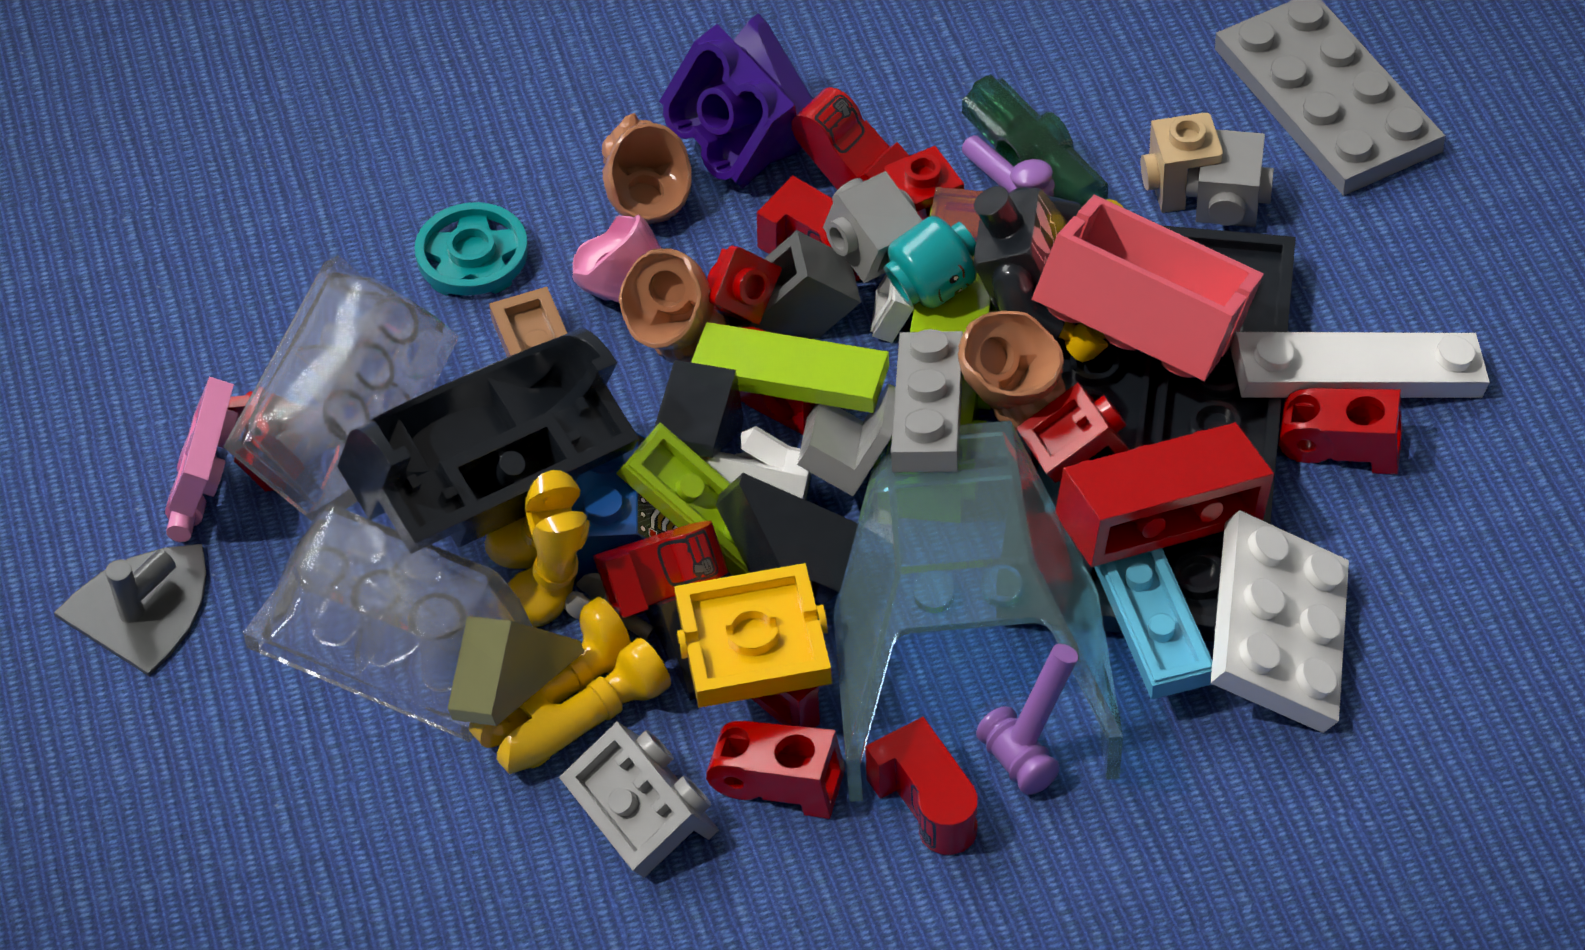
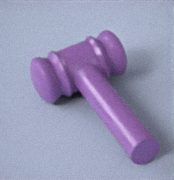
(1025, 174)
(1016, 739)

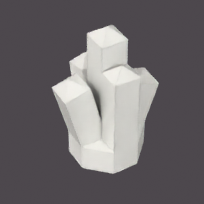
(765, 460)

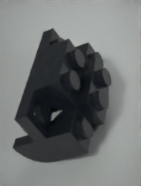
(474, 446)

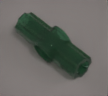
(1025, 135)

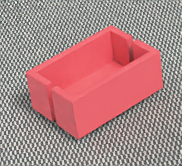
(1147, 287)

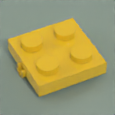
(752, 635)

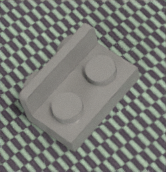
(637, 797)

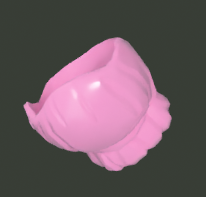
(606, 259)

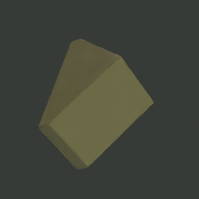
(503, 667)

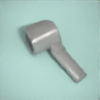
(593, 586)

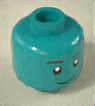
(932, 262)

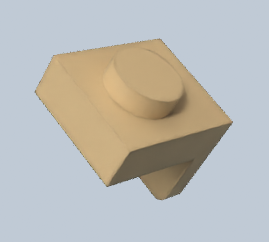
(1174, 148)

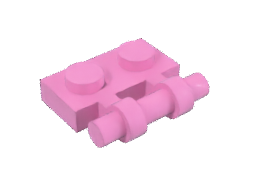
(198, 465)

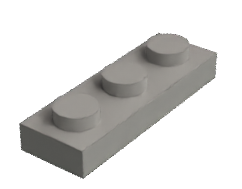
(927, 402)

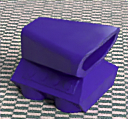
(737, 100)

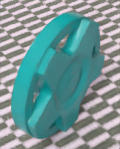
(472, 254)

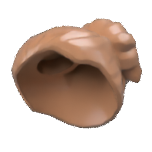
(646, 170)
(667, 303)
(1011, 364)

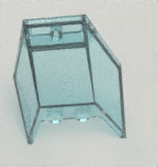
(964, 556)

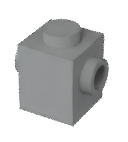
(1232, 189)
(866, 221)

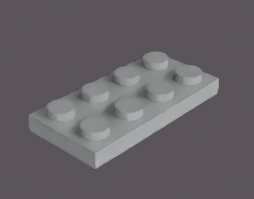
(1329, 93)

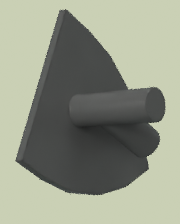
(141, 605)

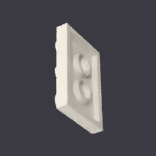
(1280, 622)

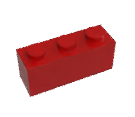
(1162, 493)

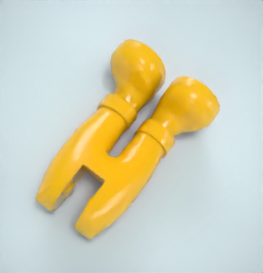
(546, 544)
(546, 726)

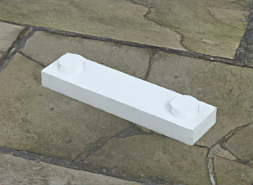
(1414, 362)

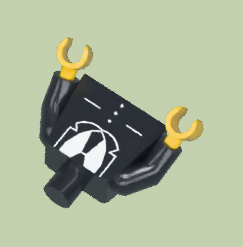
(1012, 252)

